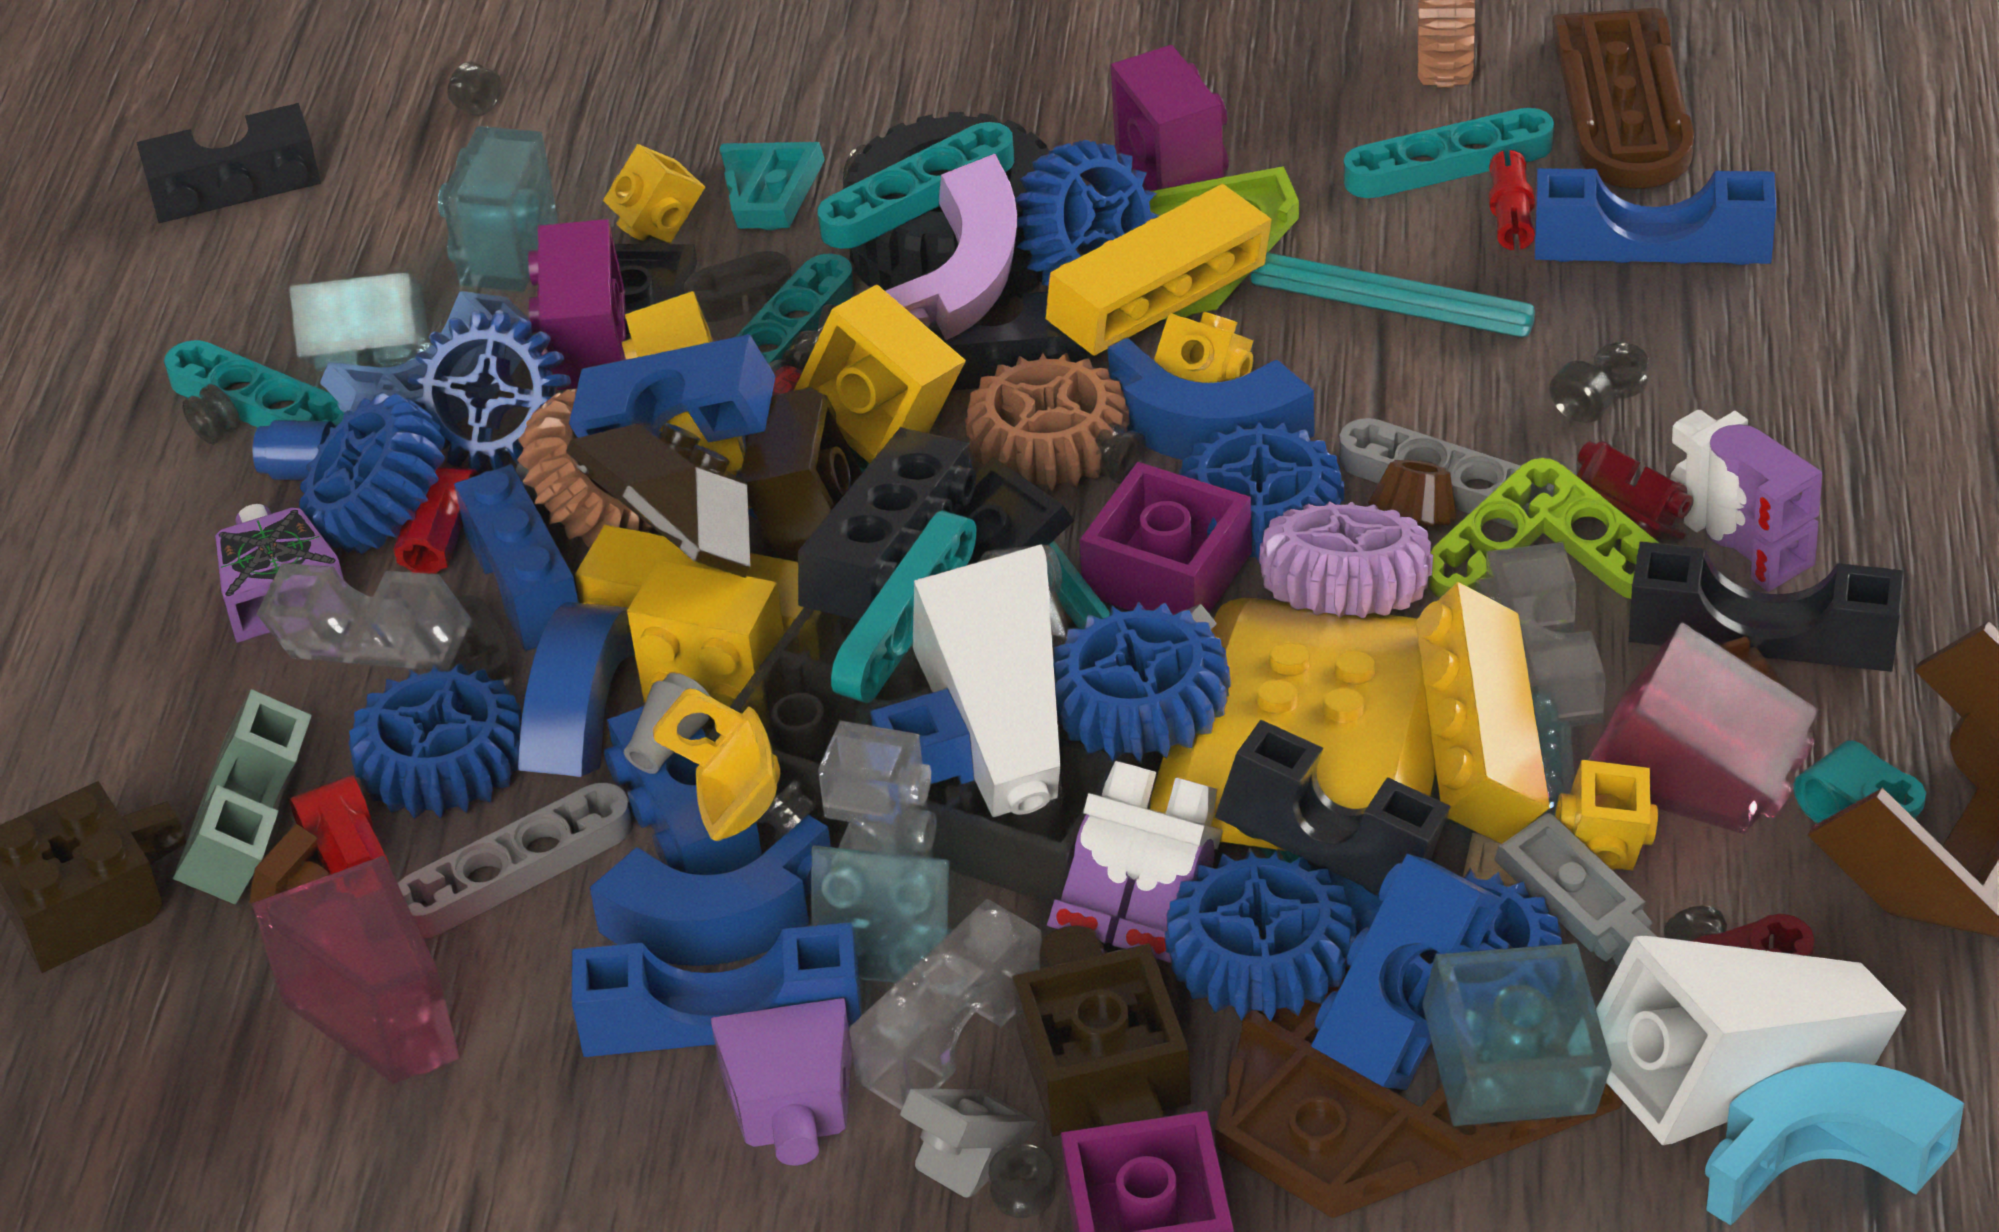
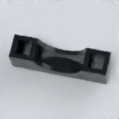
(1837, 622)

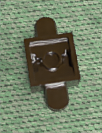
(1099, 1033)

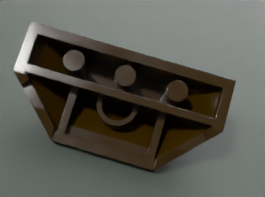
(674, 489)

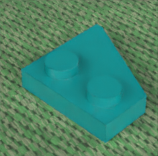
(769, 180)

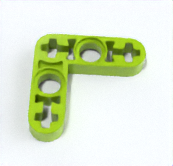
(1546, 515)

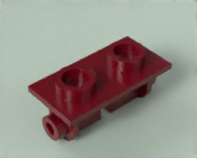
(1649, 504)

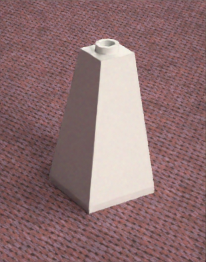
(991, 645)
(1711, 1020)

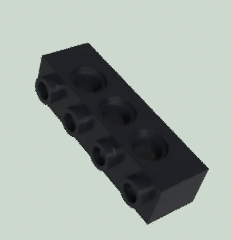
(881, 519)

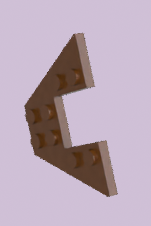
(1341, 1134)

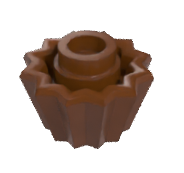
(1416, 492)

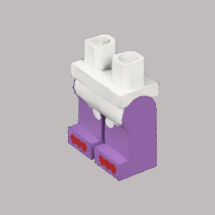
(1749, 494)
(1135, 857)

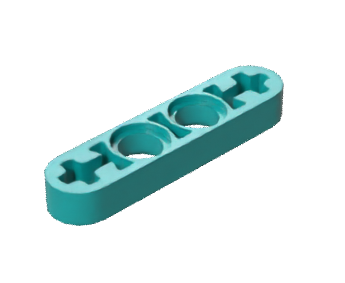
(1387, 165)
(860, 213)
(801, 294)
(200, 363)
(887, 625)

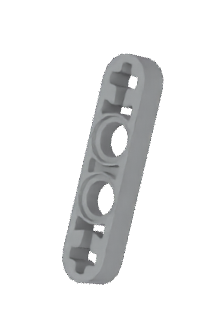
(1372, 444)
(518, 866)

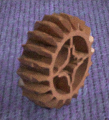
(1446, 42)
(1045, 418)
(558, 482)

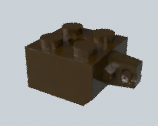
(796, 469)
(82, 872)

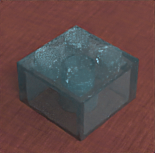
(496, 207)
(360, 320)
(1516, 1034)

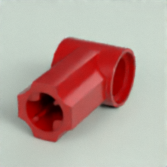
(430, 539)
(340, 822)

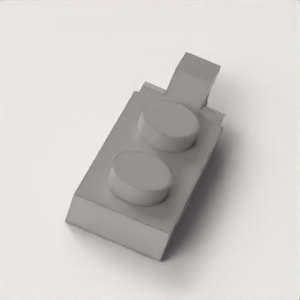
(1576, 887)

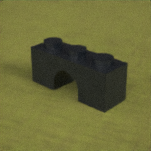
(197, 179)
(1002, 345)
(1279, 800)

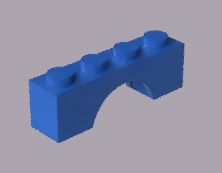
(1719, 224)
(640, 1004)

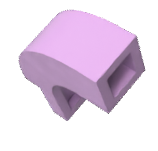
(984, 220)

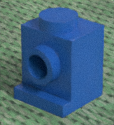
(941, 731)

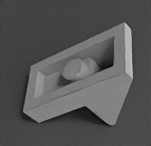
(963, 1134)

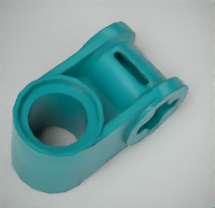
(1850, 775)

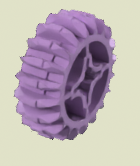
(1345, 559)

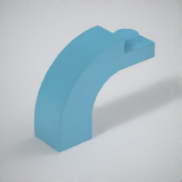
(1831, 1113)

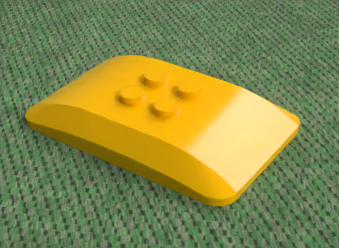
(1326, 680)

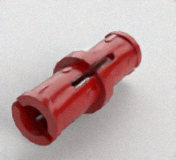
(1511, 200)

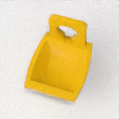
(734, 773)

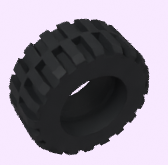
(928, 239)

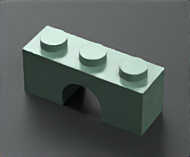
(240, 797)

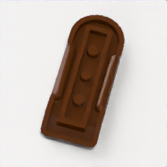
(1624, 95)

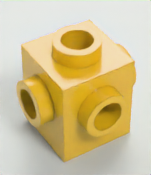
(653, 195)
(1204, 349)
(1610, 811)

